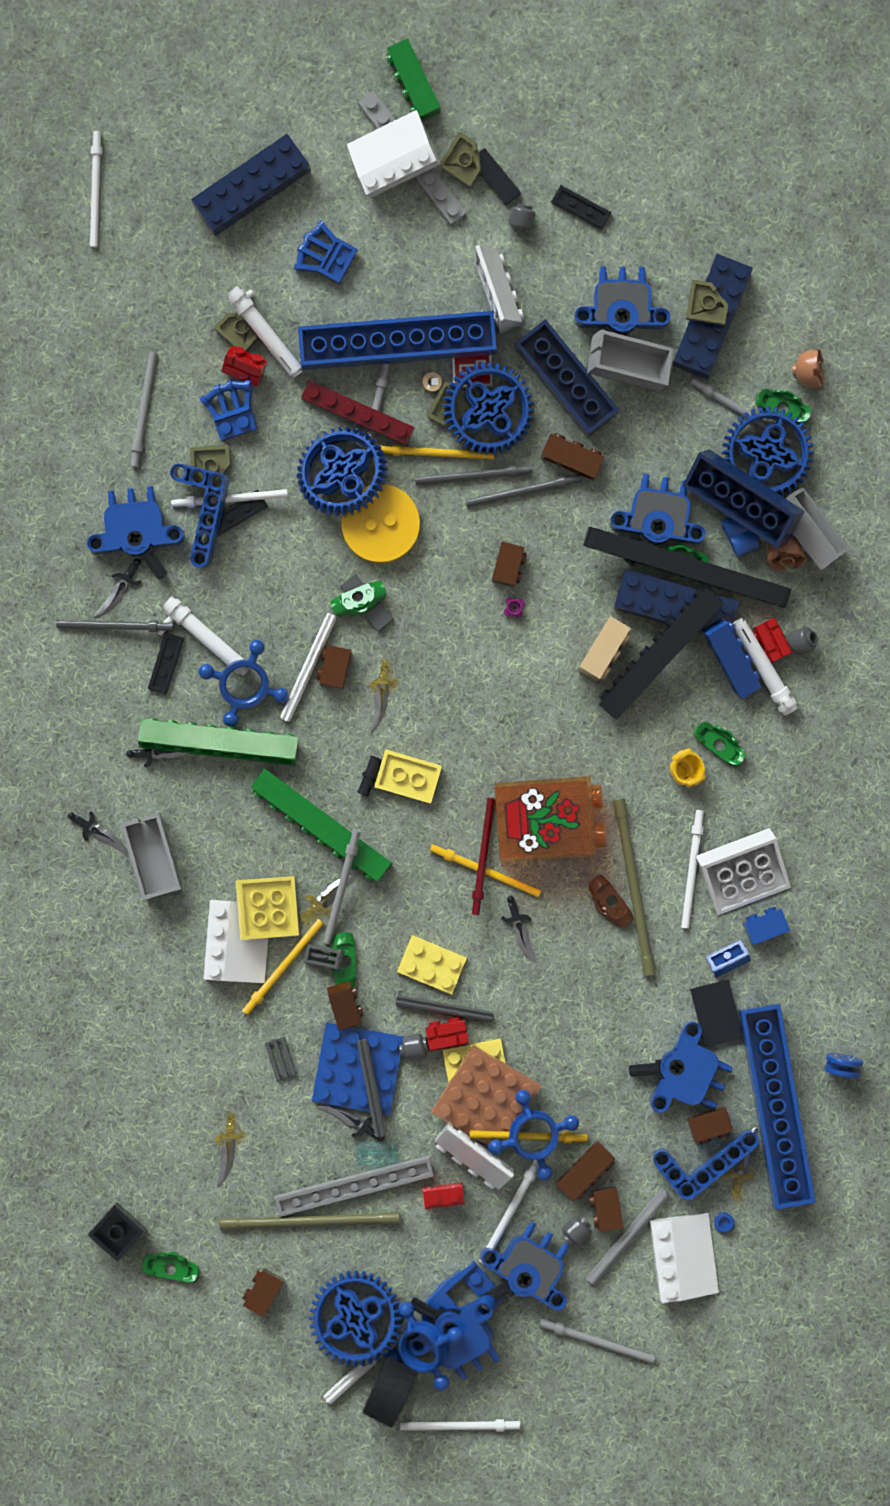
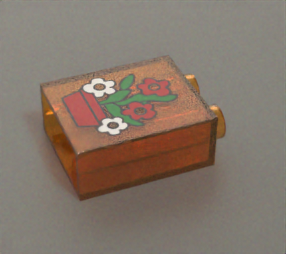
(548, 819)

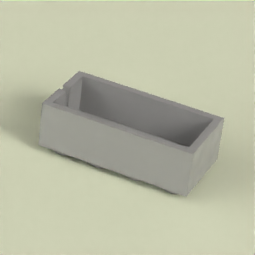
(630, 360)
(816, 532)
(151, 856)

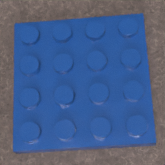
(340, 1069)

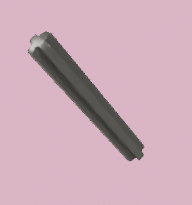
(444, 1008)
(371, 1088)

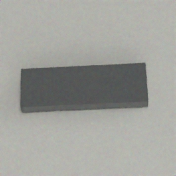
(377, 616)

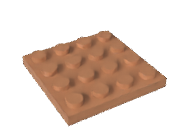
(483, 1094)

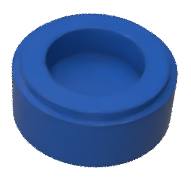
(724, 1222)

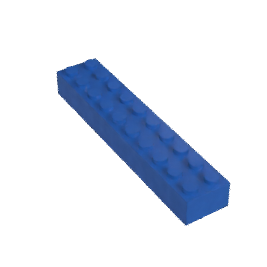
(397, 340)
(776, 1106)

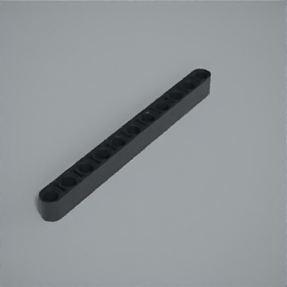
(687, 567)

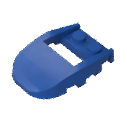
(472, 1275)

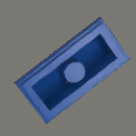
(728, 958)

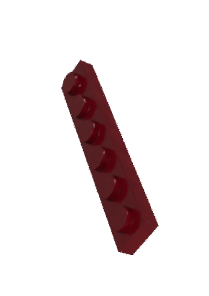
(358, 413)

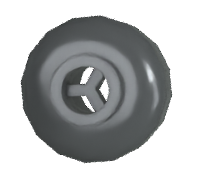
(522, 218)
(802, 640)
(414, 1047)
(576, 1231)

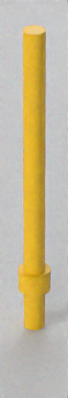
(397, 450)
(449, 856)
(258, 997)
(565, 1137)

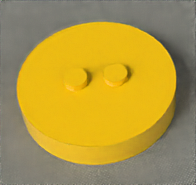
(384, 529)

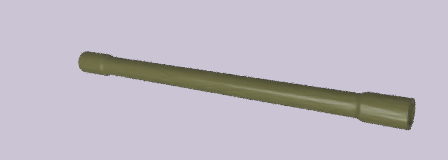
(621, 816)
(236, 1223)

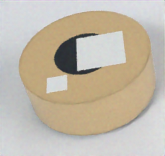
(432, 382)

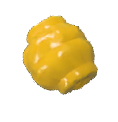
(687, 768)

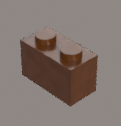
(508, 564)
(335, 667)
(344, 1005)
(710, 1125)
(607, 1209)
(263, 1292)

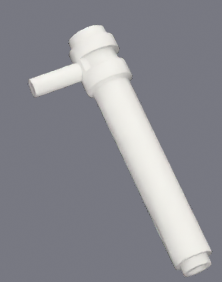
(245, 307)
(182, 615)
(779, 692)

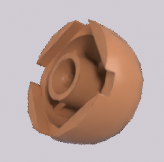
(809, 369)
(787, 555)

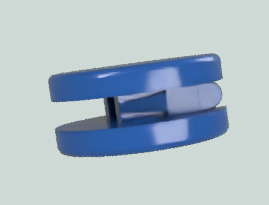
(843, 1065)

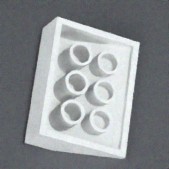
(393, 154)
(497, 288)
(743, 871)
(226, 954)
(475, 1156)
(683, 1257)

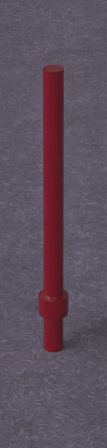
(478, 894)

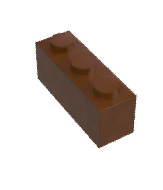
(572, 456)
(586, 1171)

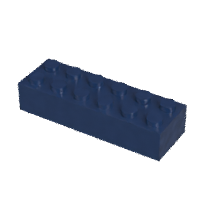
(251, 184)
(704, 340)
(566, 378)
(743, 498)
(662, 599)

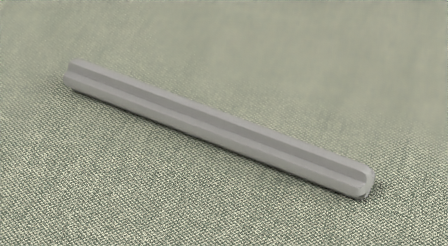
(627, 1237)

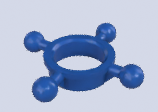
(231, 718)
(523, 1098)
(439, 1341)

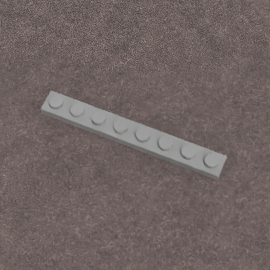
(428, 180)
(354, 1186)

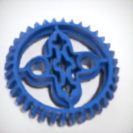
(498, 392)
(776, 455)
(343, 481)
(323, 1337)

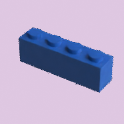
(732, 658)

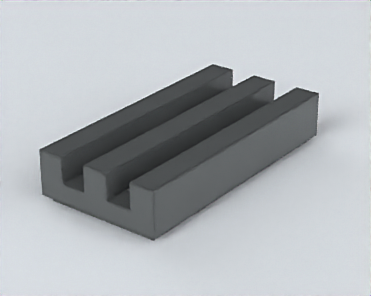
(338, 959)
(275, 1042)

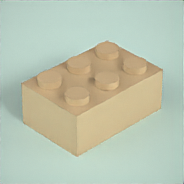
(605, 649)

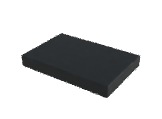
(716, 1013)

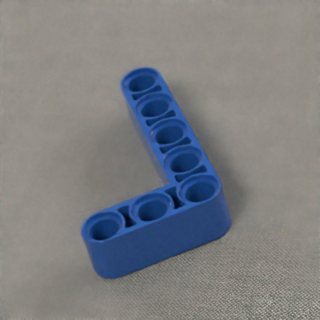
(206, 509)
(706, 1167)

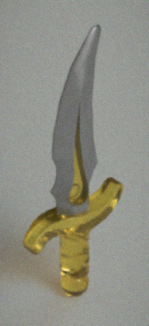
(381, 694)
(324, 897)
(227, 1149)
(741, 1168)

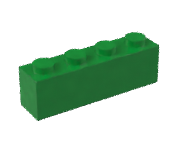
(413, 79)

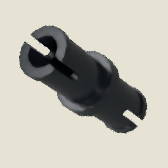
(369, 776)

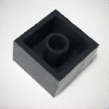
(117, 1231)

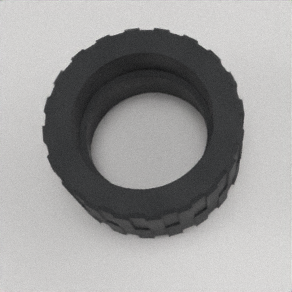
(390, 1392)

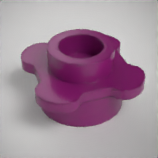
(514, 602)

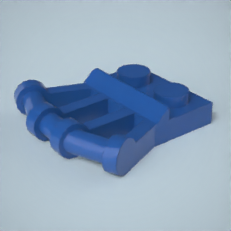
(336, 260)
(236, 421)

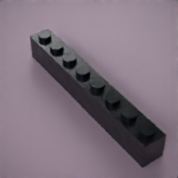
(661, 652)

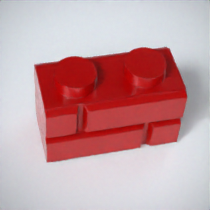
(244, 365)
(772, 640)
(446, 1034)
(443, 1195)

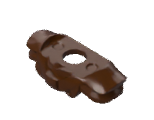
(619, 914)

